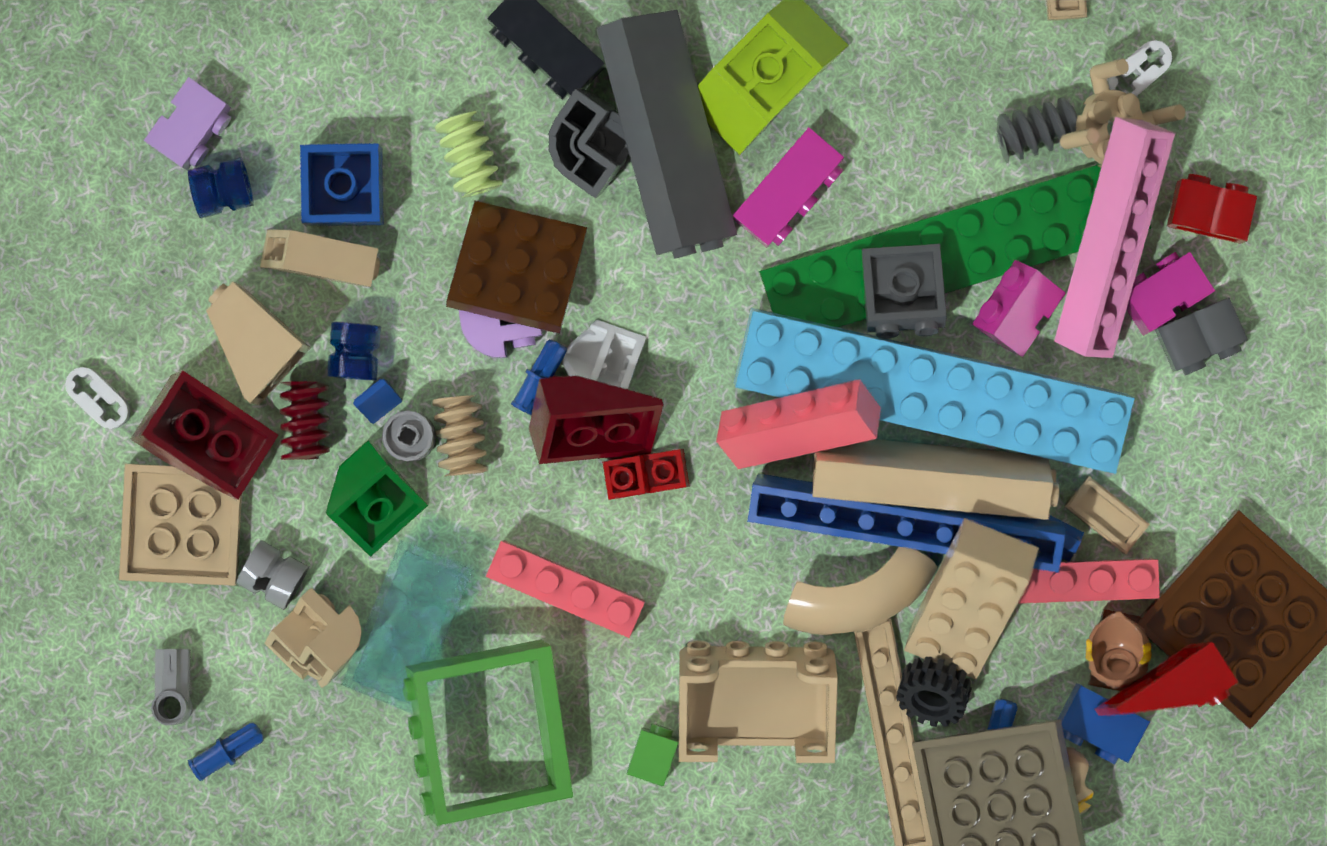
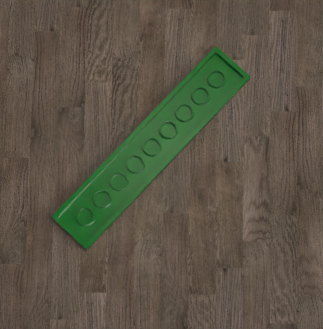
(974, 243)

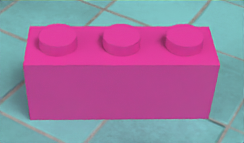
(789, 189)

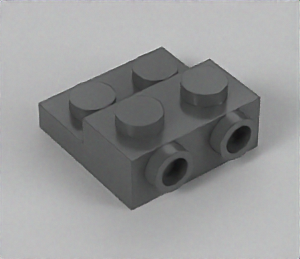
(904, 290)

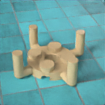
(1107, 104)

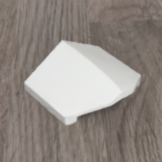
(604, 354)

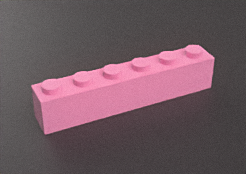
(1114, 237)

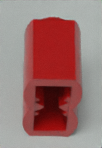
(1212, 209)

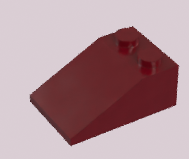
(591, 420)
(204, 435)

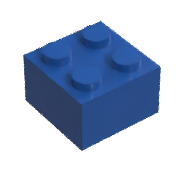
(341, 184)

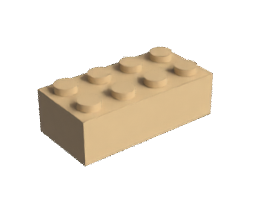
(971, 597)

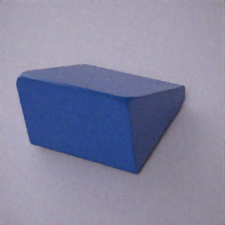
(377, 400)

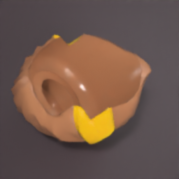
(1118, 651)

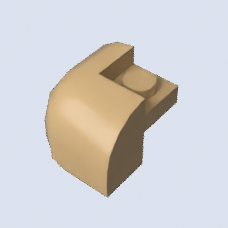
(316, 638)

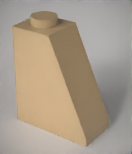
(320, 257)

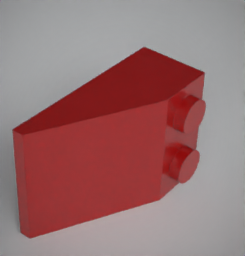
(1185, 679)

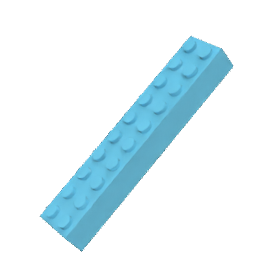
(939, 390)

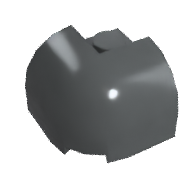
(588, 142)

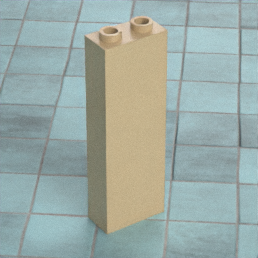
(937, 478)

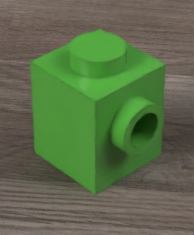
(653, 754)

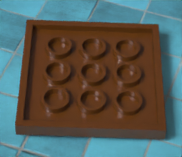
(1253, 607)

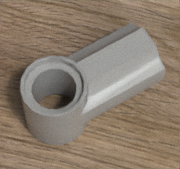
(172, 680)

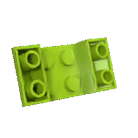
(767, 71)

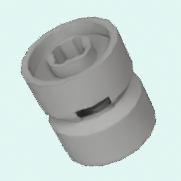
(409, 436)
(272, 574)

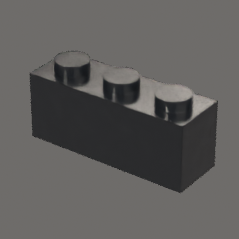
(545, 45)

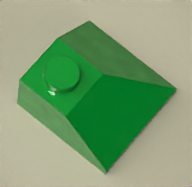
(372, 499)

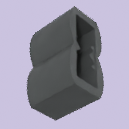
(1202, 335)

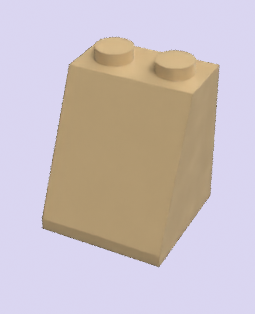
(254, 341)

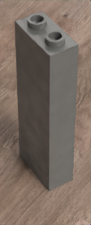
(667, 133)

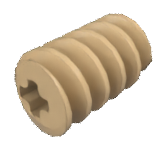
(459, 435)

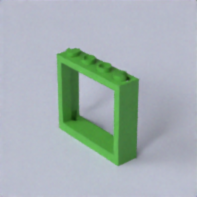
(421, 727)

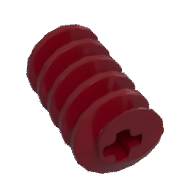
(304, 420)

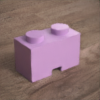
(190, 125)

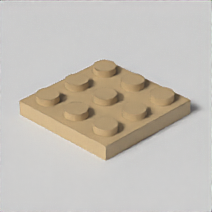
(177, 529)

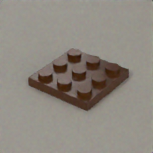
(516, 267)

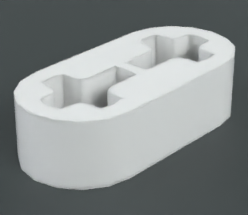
(1151, 74)
(103, 390)

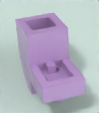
(490, 336)

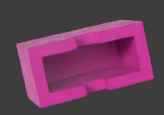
(1176, 284)
(1018, 307)

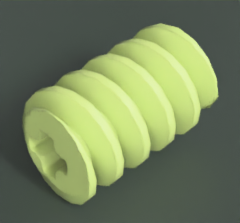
(467, 154)

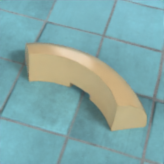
(862, 603)

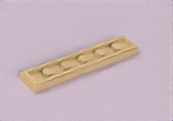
(892, 735)

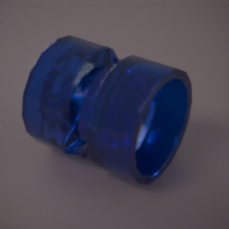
(220, 188)
(354, 351)

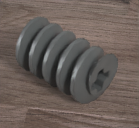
(1035, 128)

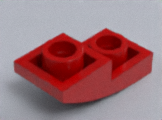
(646, 474)

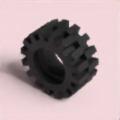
(934, 691)

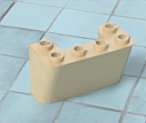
(757, 699)

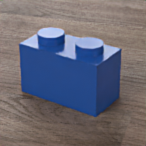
(1112, 734)

